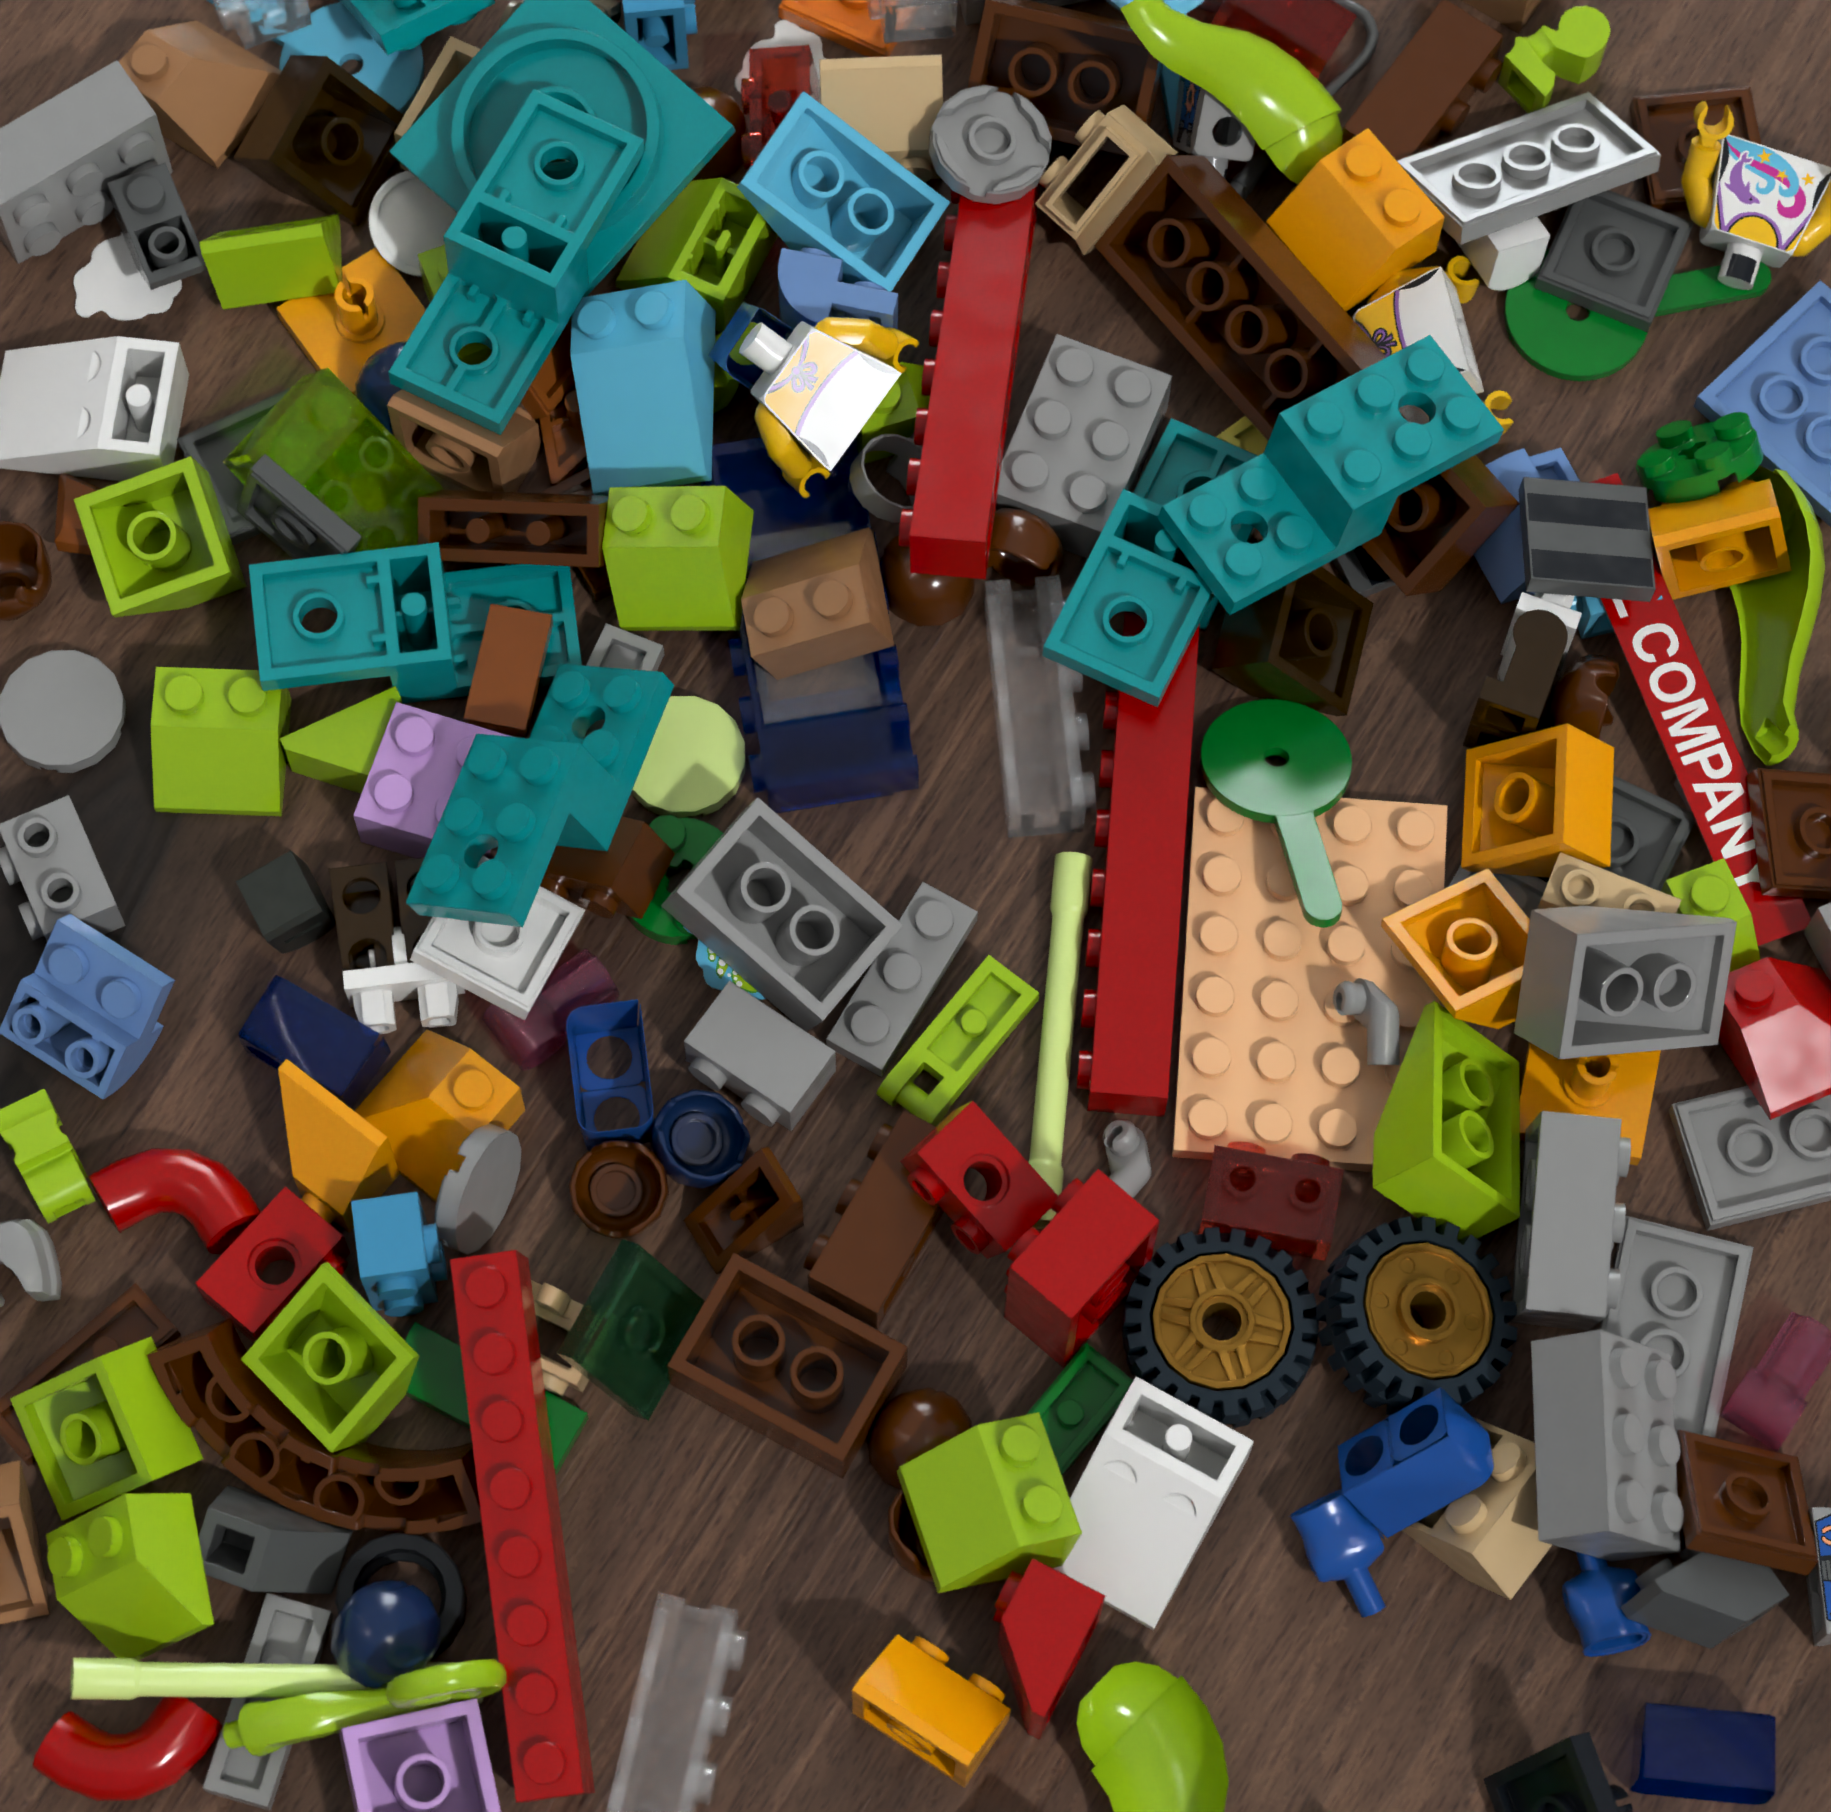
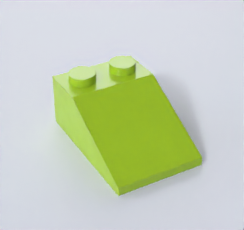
(1452, 1128)

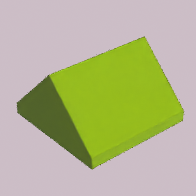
(275, 261)

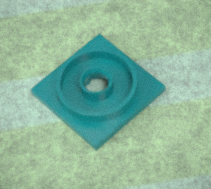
(592, 65)

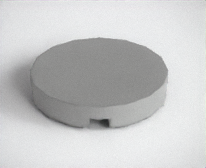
(990, 145)
(62, 711)
(478, 1195)

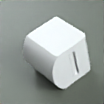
(1509, 255)

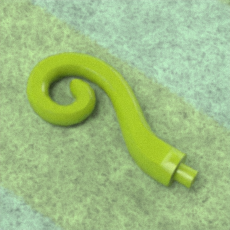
(291, 1720)

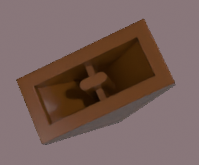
(747, 1211)

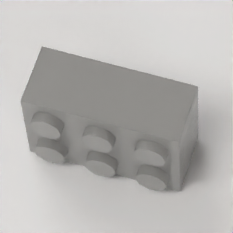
(65, 155)
(1082, 440)
(782, 915)
(1569, 1220)
(1605, 1446)

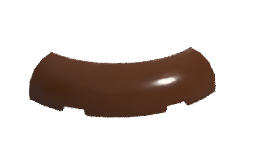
(289, 1465)

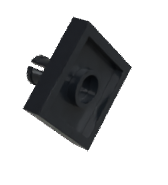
(1557, 1780)

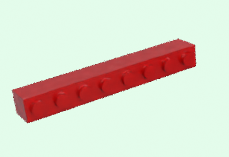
(968, 387)
(1138, 894)
(522, 1527)

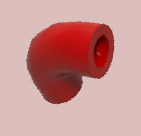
(179, 1184)
(131, 1763)

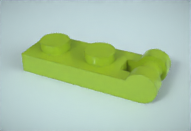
(960, 1041)

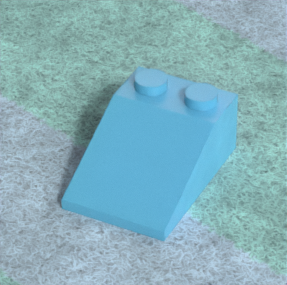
(841, 195)
(645, 385)

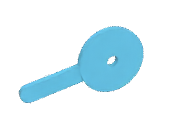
(343, 38)

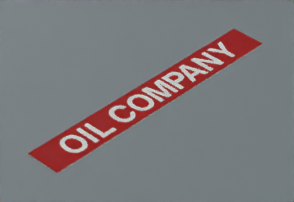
(1698, 745)

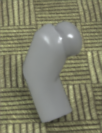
(1376, 1014)
(1127, 1156)

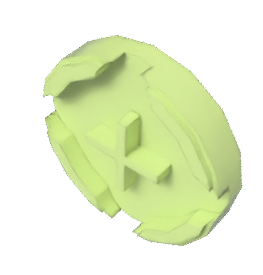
(691, 760)

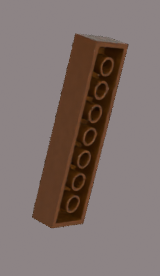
(1279, 339)

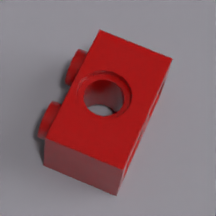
(1014, 1192)
(282, 1231)

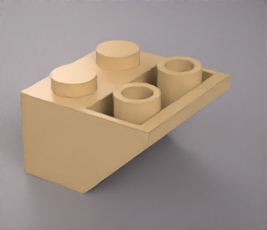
(1493, 1529)

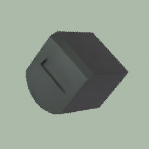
(287, 903)

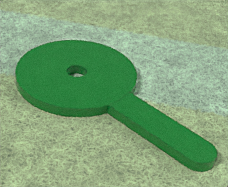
(1600, 344)
(1283, 795)

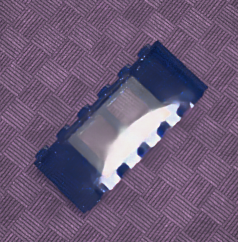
(837, 727)

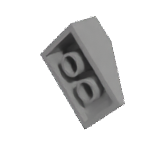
(1622, 980)

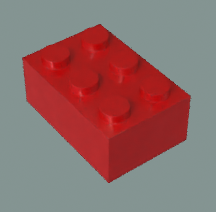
(1078, 1265)

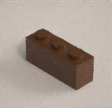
(1430, 83)
(514, 527)
(878, 1232)

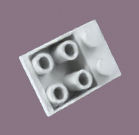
(92, 407)
(1150, 1499)

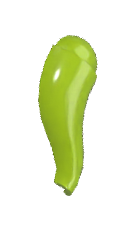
(1253, 77)
(1777, 626)
(1153, 1742)

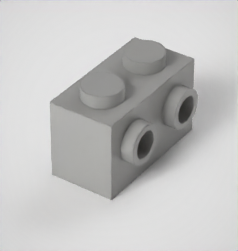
(57, 869)
(758, 1057)

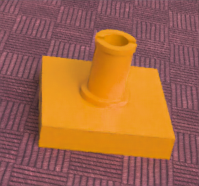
(362, 316)
(1591, 1086)

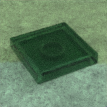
(631, 1329)

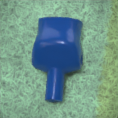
(1341, 1547)
(1594, 1607)

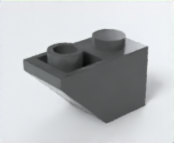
(156, 226)
(270, 1546)
(1704, 1597)

